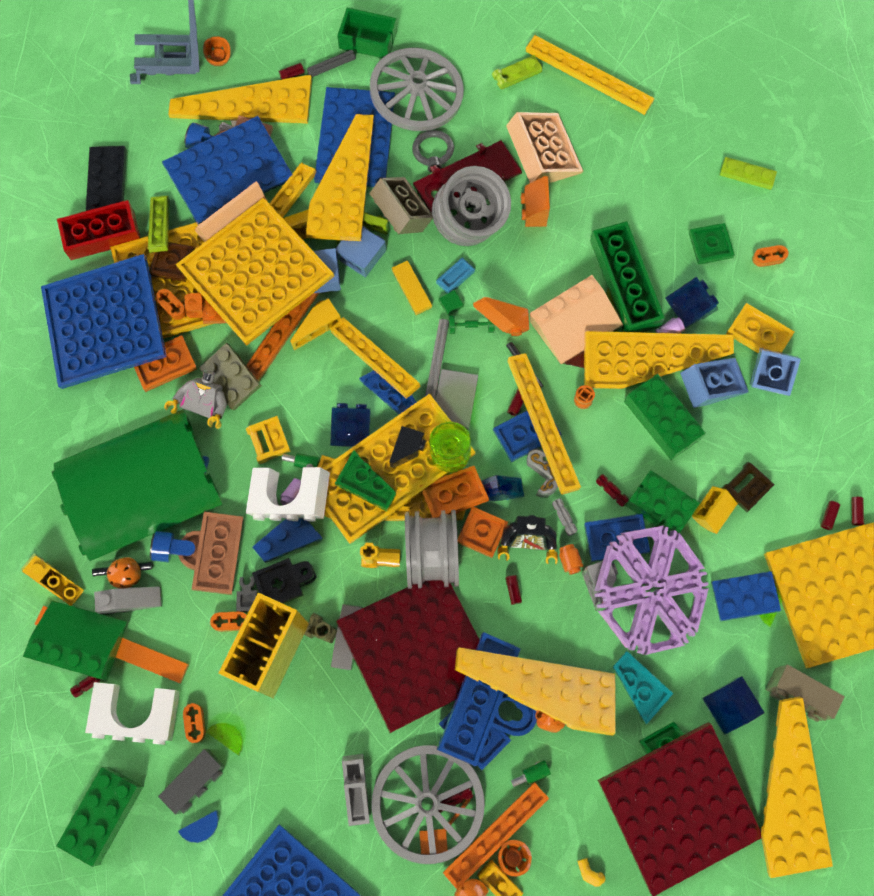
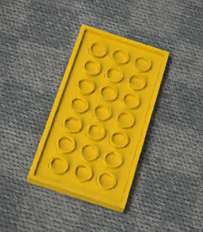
(356, 516)

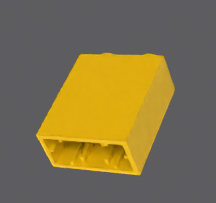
(265, 645)

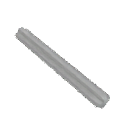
(437, 358)

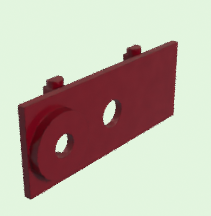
(493, 157)

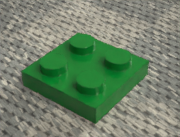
(711, 243)

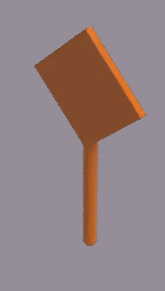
(440, 836)

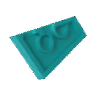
(642, 687)

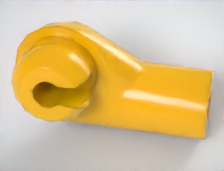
(590, 876)

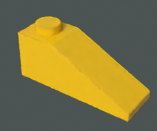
(316, 323)

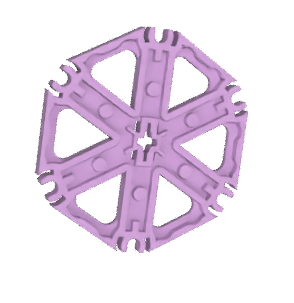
(654, 604)

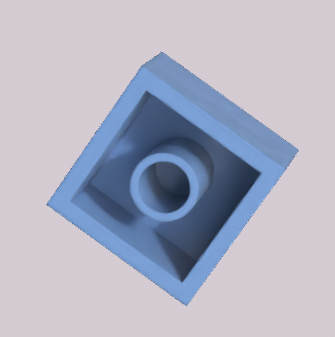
(775, 371)

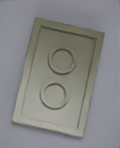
(233, 376)

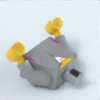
(202, 398)

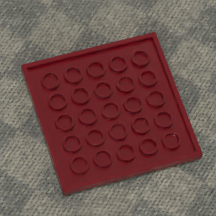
(410, 650)
(680, 809)

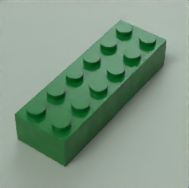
(627, 278)

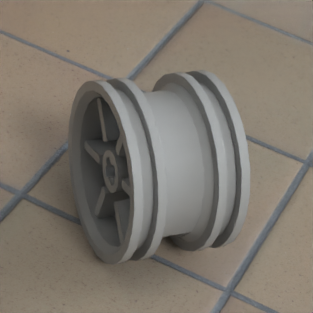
(489, 187)
(431, 549)

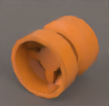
(584, 401)

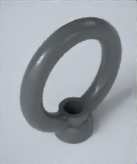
(434, 160)

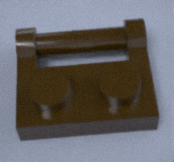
(753, 490)

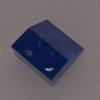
(733, 705)

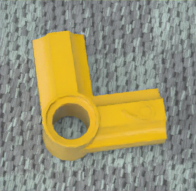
(374, 556)

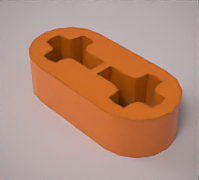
(770, 257)
(167, 307)
(227, 616)
(189, 724)

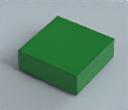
(451, 302)

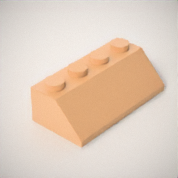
(230, 212)

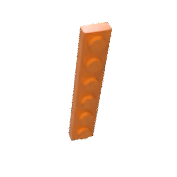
(495, 835)

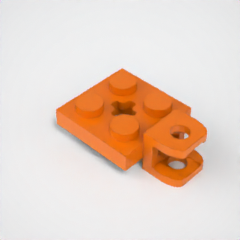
(198, 307)

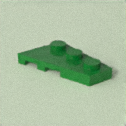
(364, 483)

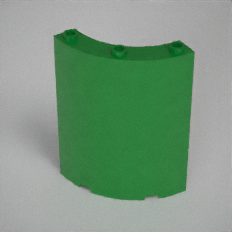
(135, 485)

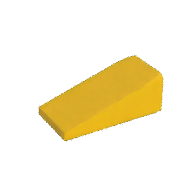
(498, 881)

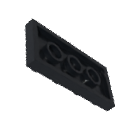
(105, 176)

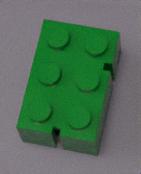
(367, 32)
(662, 501)

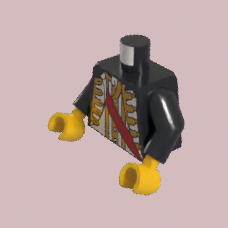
(529, 533)

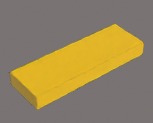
(411, 287)

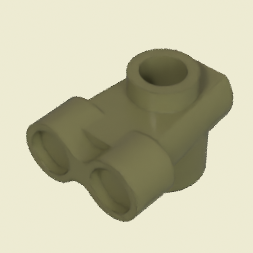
(318, 627)

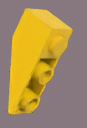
(52, 579)

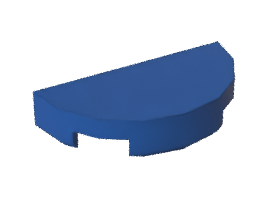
(201, 829)

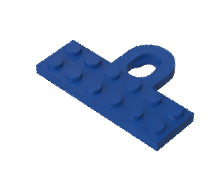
(477, 711)

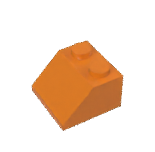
(536, 203)

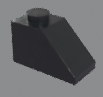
(407, 446)

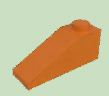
(505, 316)

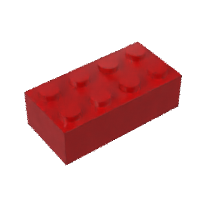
(98, 229)

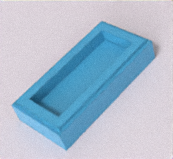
(455, 275)

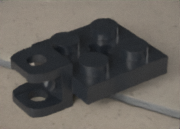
(290, 575)

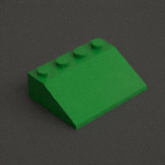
(76, 640)

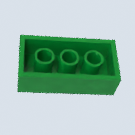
(664, 417)
(99, 816)

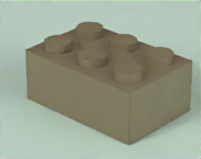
(401, 205)
(819, 700)

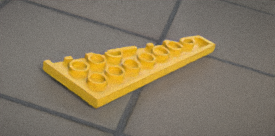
(271, 101)

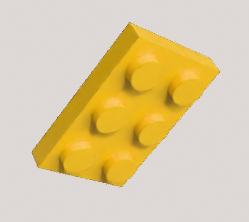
(759, 330)

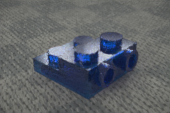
(692, 302)
(349, 424)

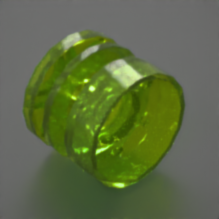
(447, 437)

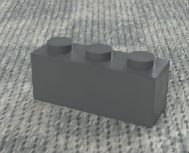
(192, 782)

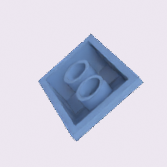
(713, 382)

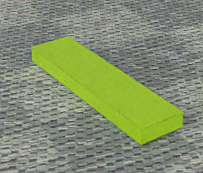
(158, 224)

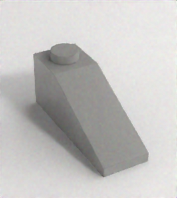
(127, 599)

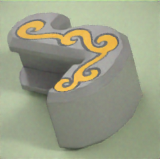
(536, 462)

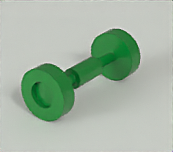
(469, 324)

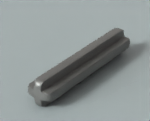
(331, 63)

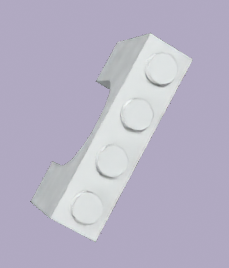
(308, 503)
(104, 720)

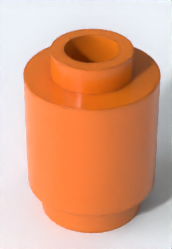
(570, 559)

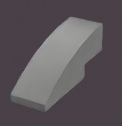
(342, 656)
(355, 789)

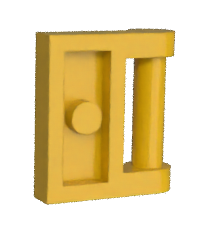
(274, 438)

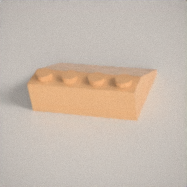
(543, 146)
(572, 313)

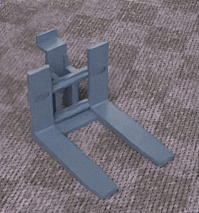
(169, 62)

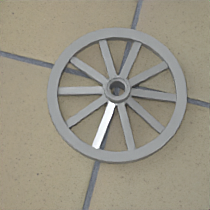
(416, 84)
(381, 825)

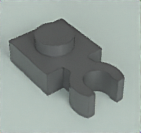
(247, 596)

